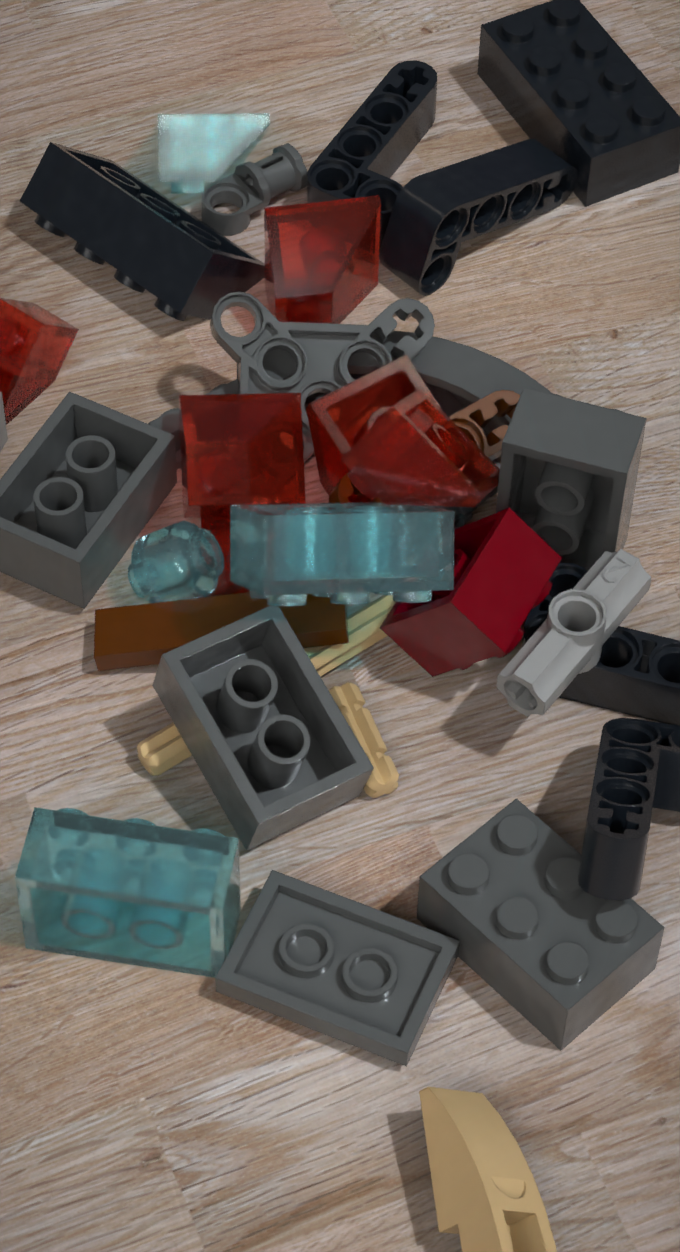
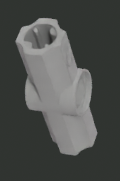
(573, 632)

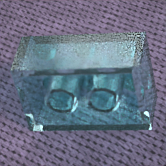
(341, 551)
(129, 891)

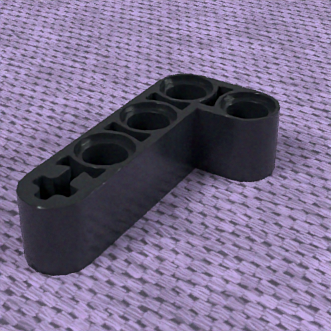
(377, 140)
(468, 201)
(633, 666)
(632, 775)

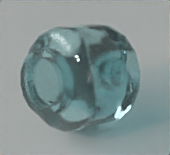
(175, 563)

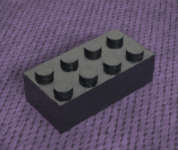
(580, 97)

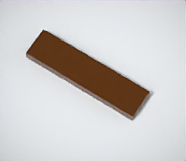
(146, 631)

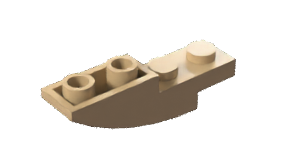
(481, 1176)

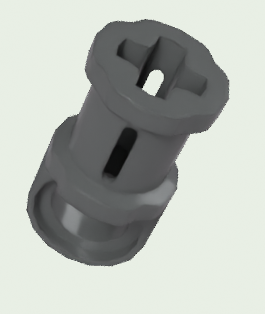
(252, 189)

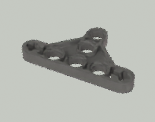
(318, 348)

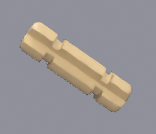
(384, 775)

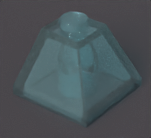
(204, 146)

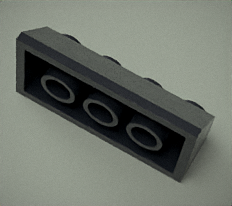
(138, 233)

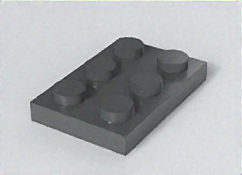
(338, 967)

